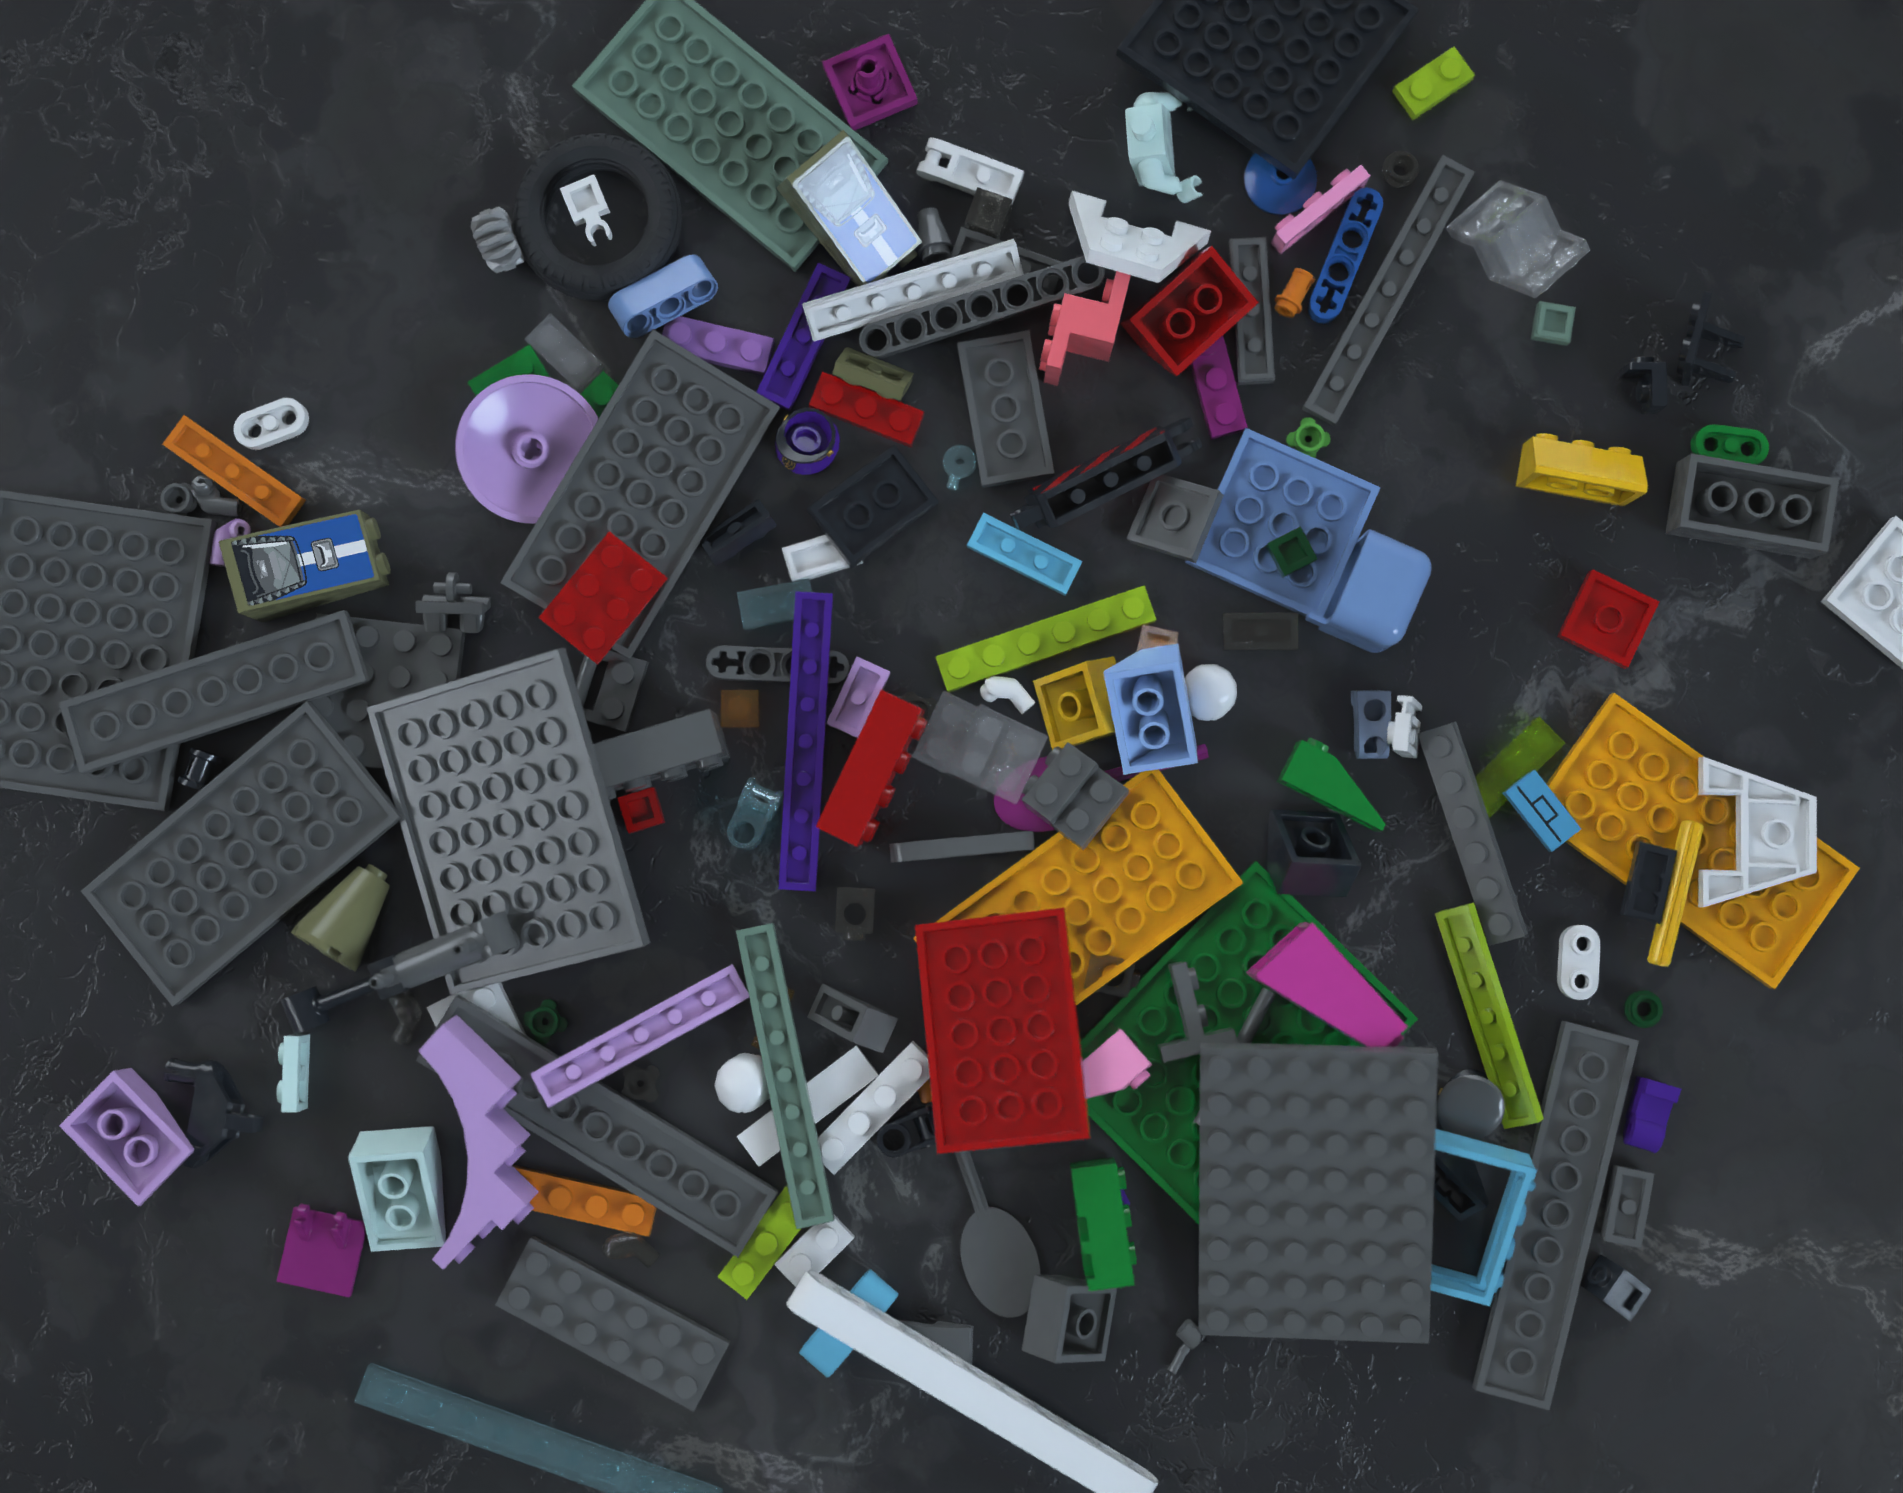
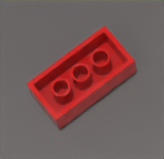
(871, 769)

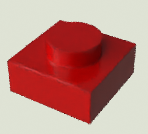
(641, 810)

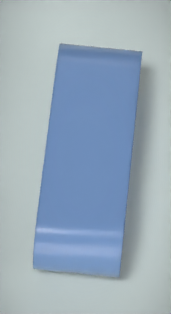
(662, 296)

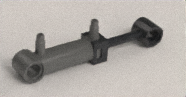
(407, 969)

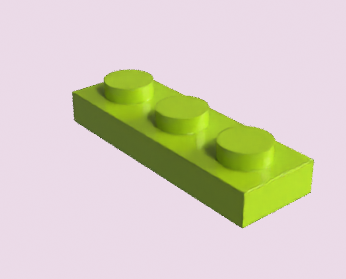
(763, 1248)

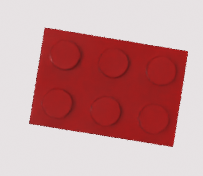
(603, 598)

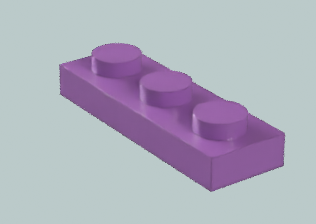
(722, 344)

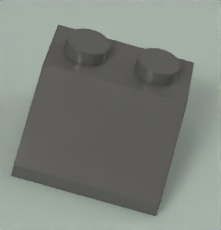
(1068, 1320)

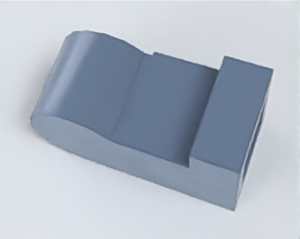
(1371, 723)

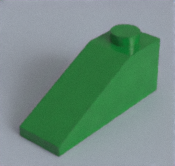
(1325, 780)

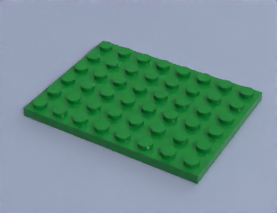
(1225, 942)

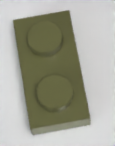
(872, 373)

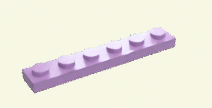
(639, 1036)

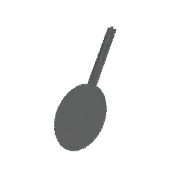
(996, 1251)

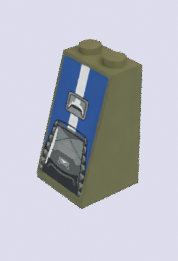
(850, 212)
(304, 565)

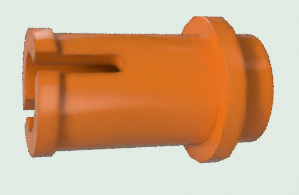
(1291, 298)

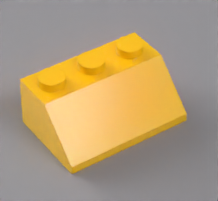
(1581, 470)

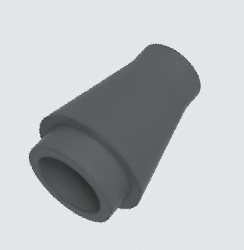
(935, 240)

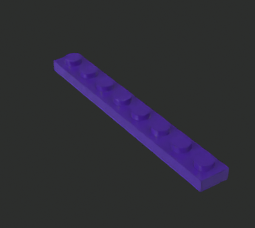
(805, 741)

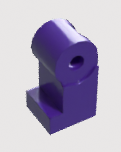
(1649, 1114)

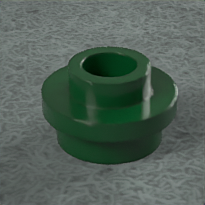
(1654, 1012)

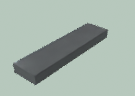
(1254, 331)

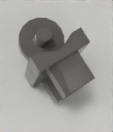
(437, 607)

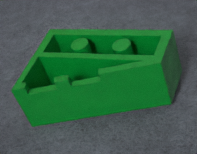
(1103, 1223)

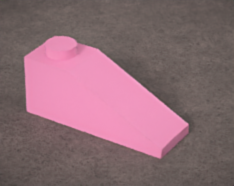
(1115, 1066)

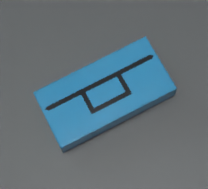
(1541, 810)

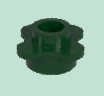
(544, 1032)

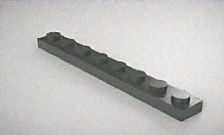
(1388, 290)

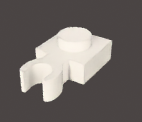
(587, 206)

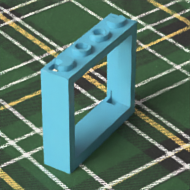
(1509, 1215)

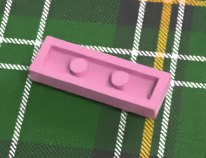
(1318, 208)

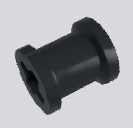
(199, 768)

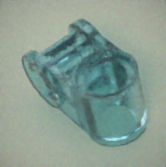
(754, 812)

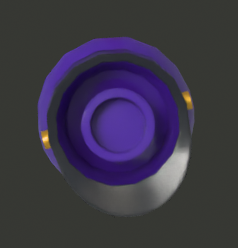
(807, 441)

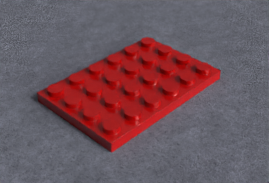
(1002, 1031)

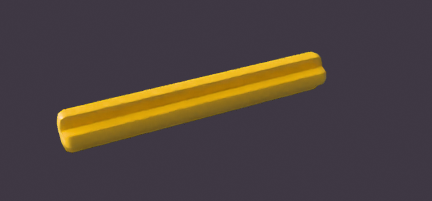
(1666, 932)

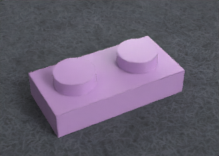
(857, 697)

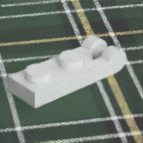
(968, 170)

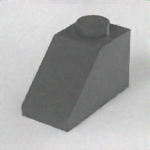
(852, 1018)

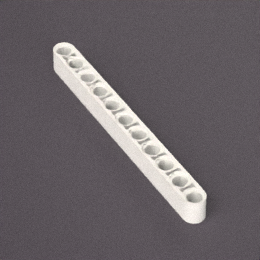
(966, 1388)

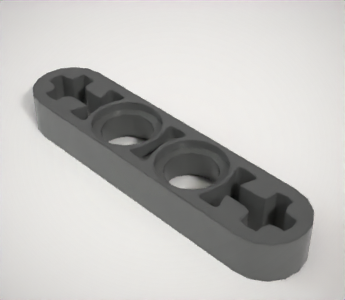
(778, 659)
(962, 846)

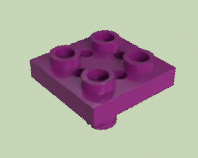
(864, 70)

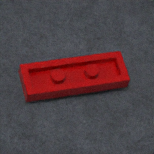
(866, 409)

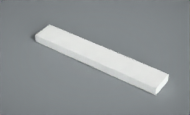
(912, 289)

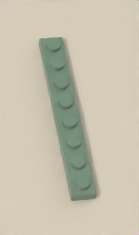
(785, 1076)

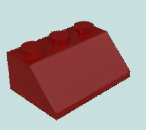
(1190, 312)

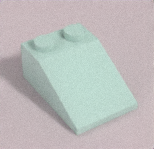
(400, 1188)

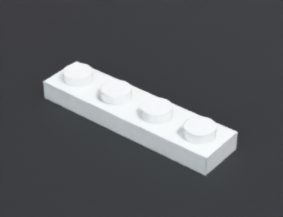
(874, 1107)

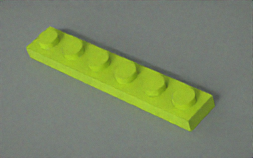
(1045, 638)
(1488, 1013)

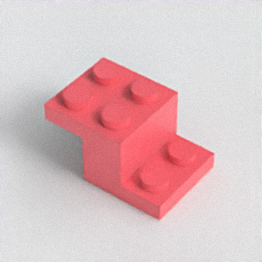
(1083, 327)

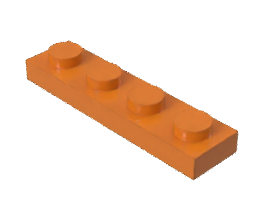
(234, 472)
(589, 1202)

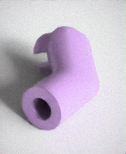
(229, 530)

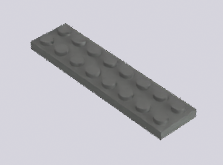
(213, 692)

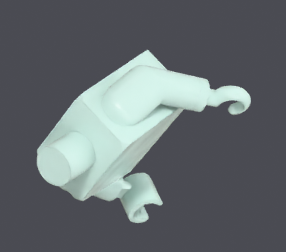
(1152, 145)

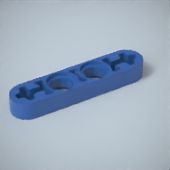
(1344, 255)

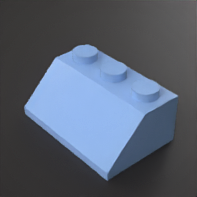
(1151, 710)

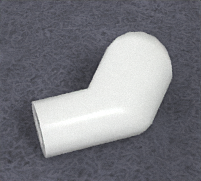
(1007, 688)

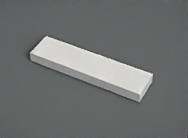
(826, 1093)

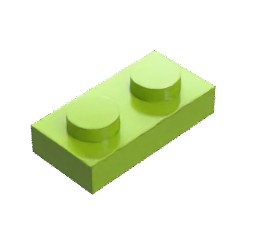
(1433, 83)

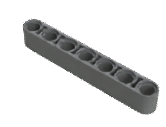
(963, 305)

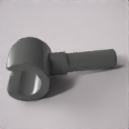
(1191, 1337)

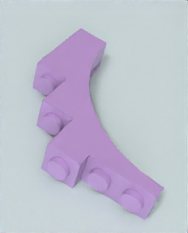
(481, 1089)

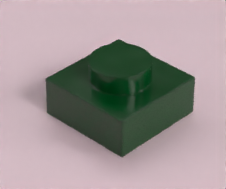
(1291, 552)

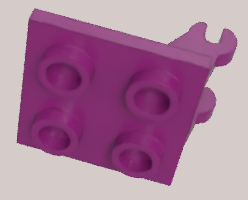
(322, 1251)

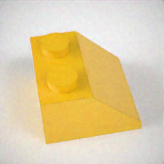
(1076, 703)

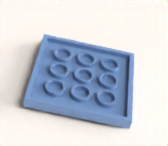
(1270, 494)

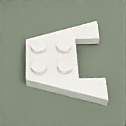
(1130, 248)
(1772, 833)

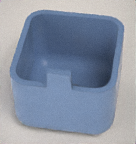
(1376, 593)

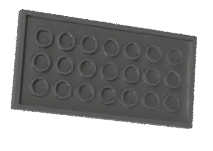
(647, 475)
(242, 853)

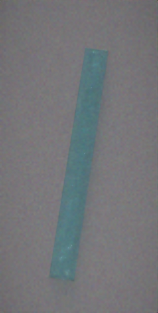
(518, 1436)

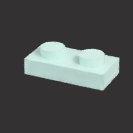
(293, 1088)

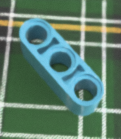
(828, 1352)

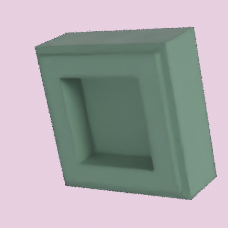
(1553, 323)

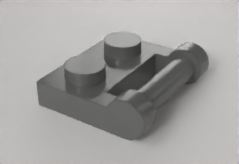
(617, 692)

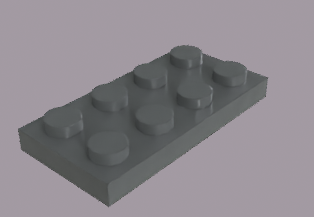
(1005, 409)

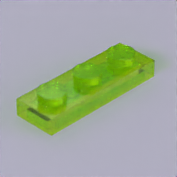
(1524, 753)

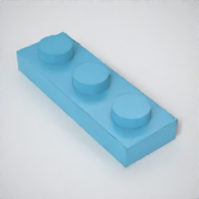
(1024, 554)

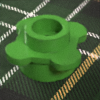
(1308, 428)

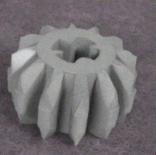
(497, 239)

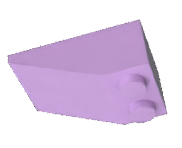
(129, 1134)

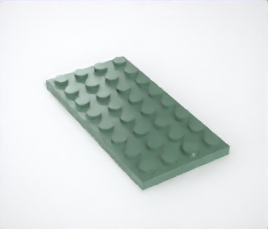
(716, 117)

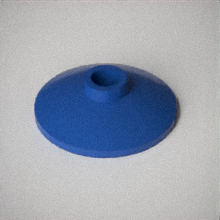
(1274, 194)

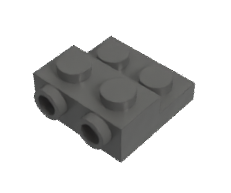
(1073, 795)

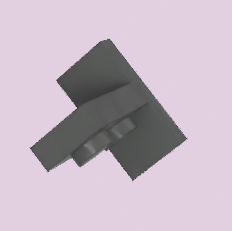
(1192, 1016)

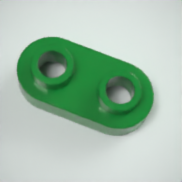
(1728, 443)

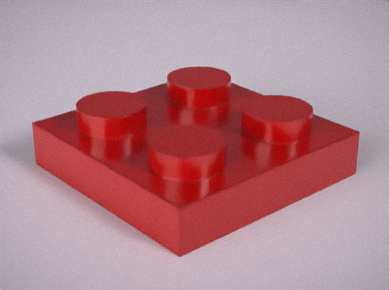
(1608, 619)

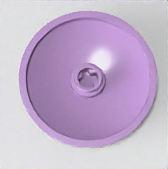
(520, 443)

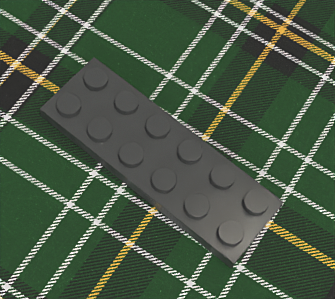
(613, 1323)

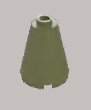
(346, 917)

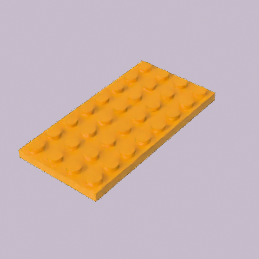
(1637, 784)
(1126, 890)

